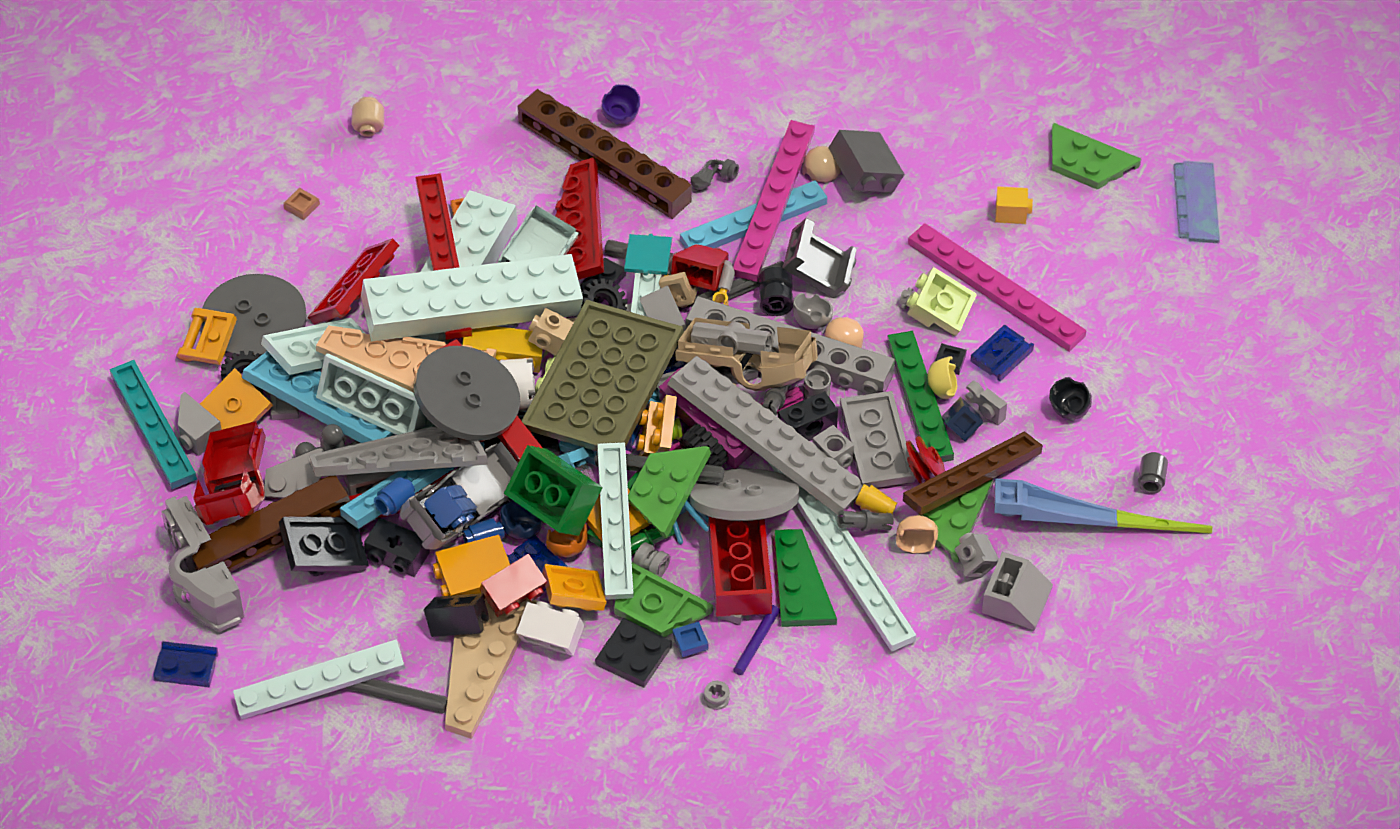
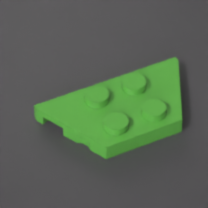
(1087, 158)
(666, 485)
(958, 517)
(660, 604)

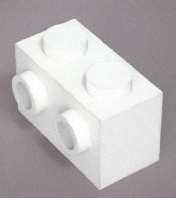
(550, 627)

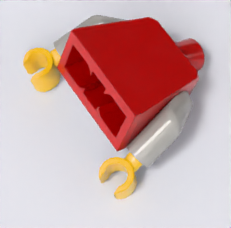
(705, 268)

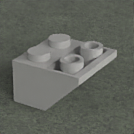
(1016, 592)

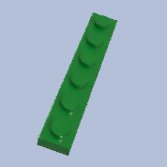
(918, 393)

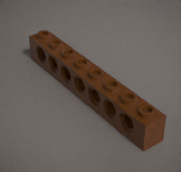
(614, 158)

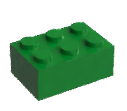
(553, 490)

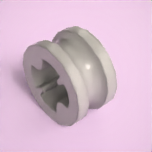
(720, 702)

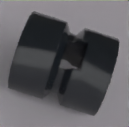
(775, 291)

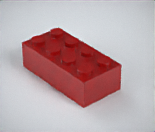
(740, 567)

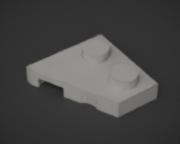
(290, 476)

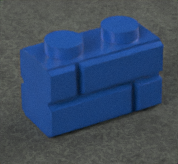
(451, 506)

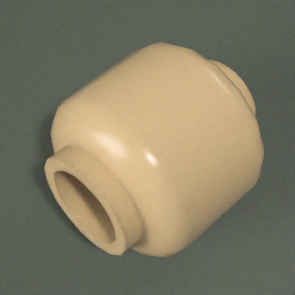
(368, 116)

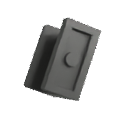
(818, 260)

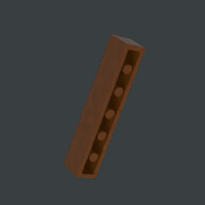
(260, 532)

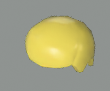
(943, 378)

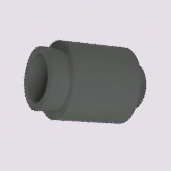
(1152, 472)

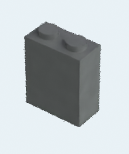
(866, 161)

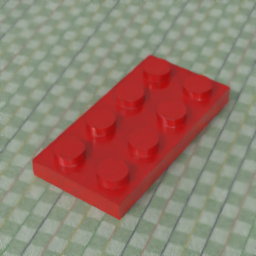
(349, 286)

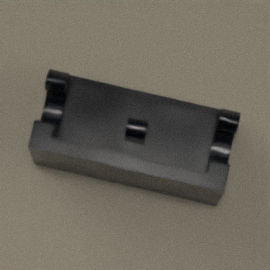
(456, 615)

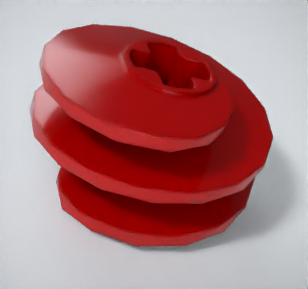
(924, 463)

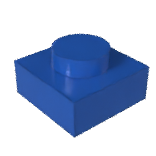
(690, 639)

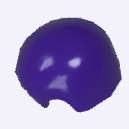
(620, 104)

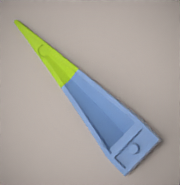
(1040, 504)

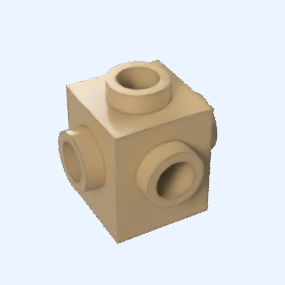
(549, 331)

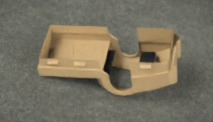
(779, 369)

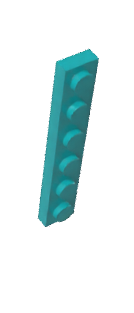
(153, 424)

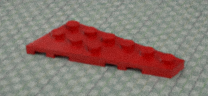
(581, 210)

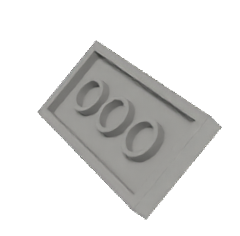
(877, 438)

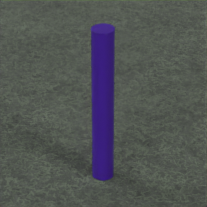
(756, 641)

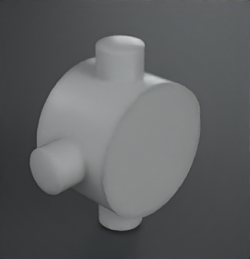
(904, 297)

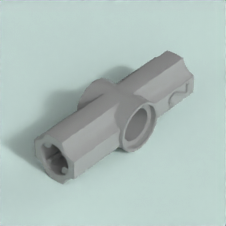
(734, 336)

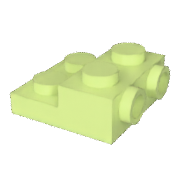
(940, 301)

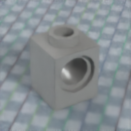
(835, 445)

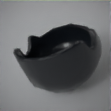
(1070, 398)

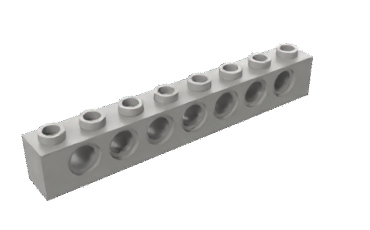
(845, 363)

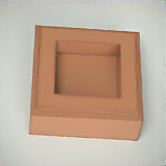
(301, 203)

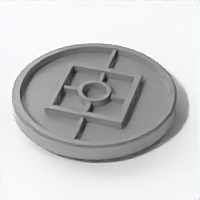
(745, 495)

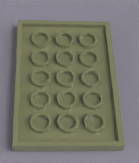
(602, 377)

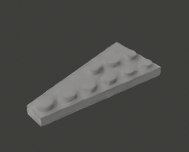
(407, 451)

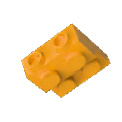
(657, 426)

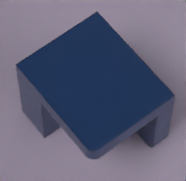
(962, 419)

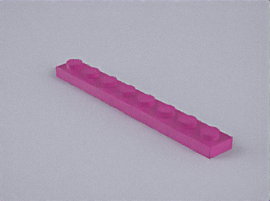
(773, 200)
(997, 287)

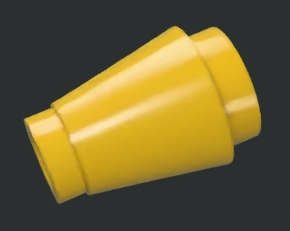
(875, 500)

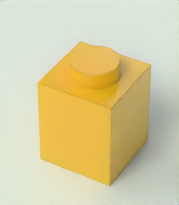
(1012, 205)

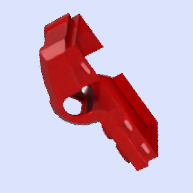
(231, 474)

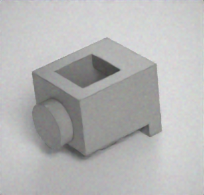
(976, 554)

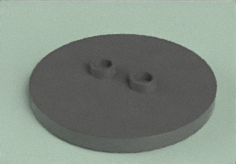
(261, 306)
(466, 393)

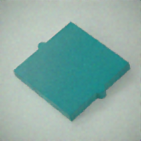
(648, 254)

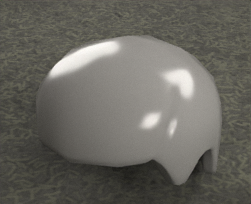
(812, 312)

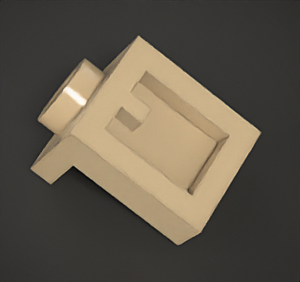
(680, 289)

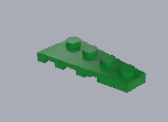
(800, 586)

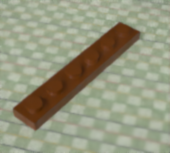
(972, 473)

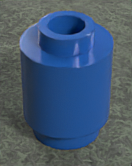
(393, 496)
(483, 530)

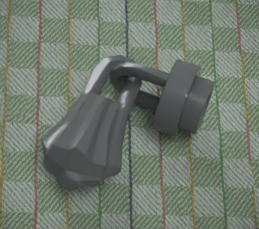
(704, 176)

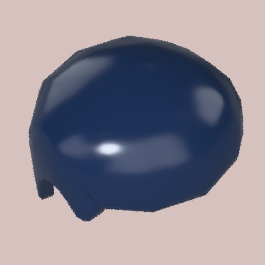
(519, 522)

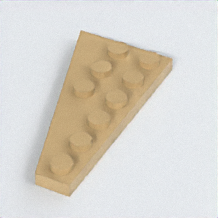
(478, 669)

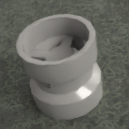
(816, 382)
(651, 559)

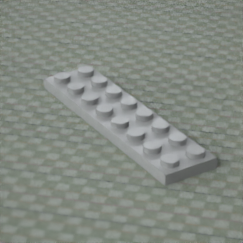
(766, 434)

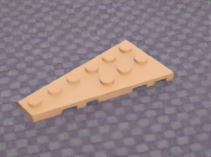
(389, 359)

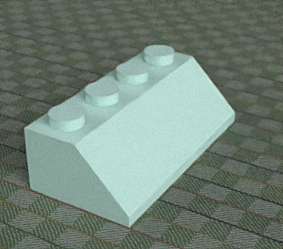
(369, 397)

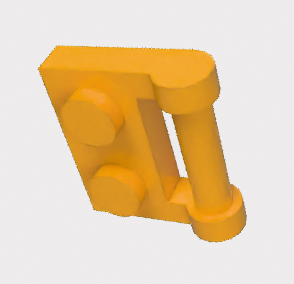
(213, 338)

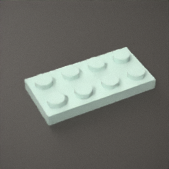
(297, 347)

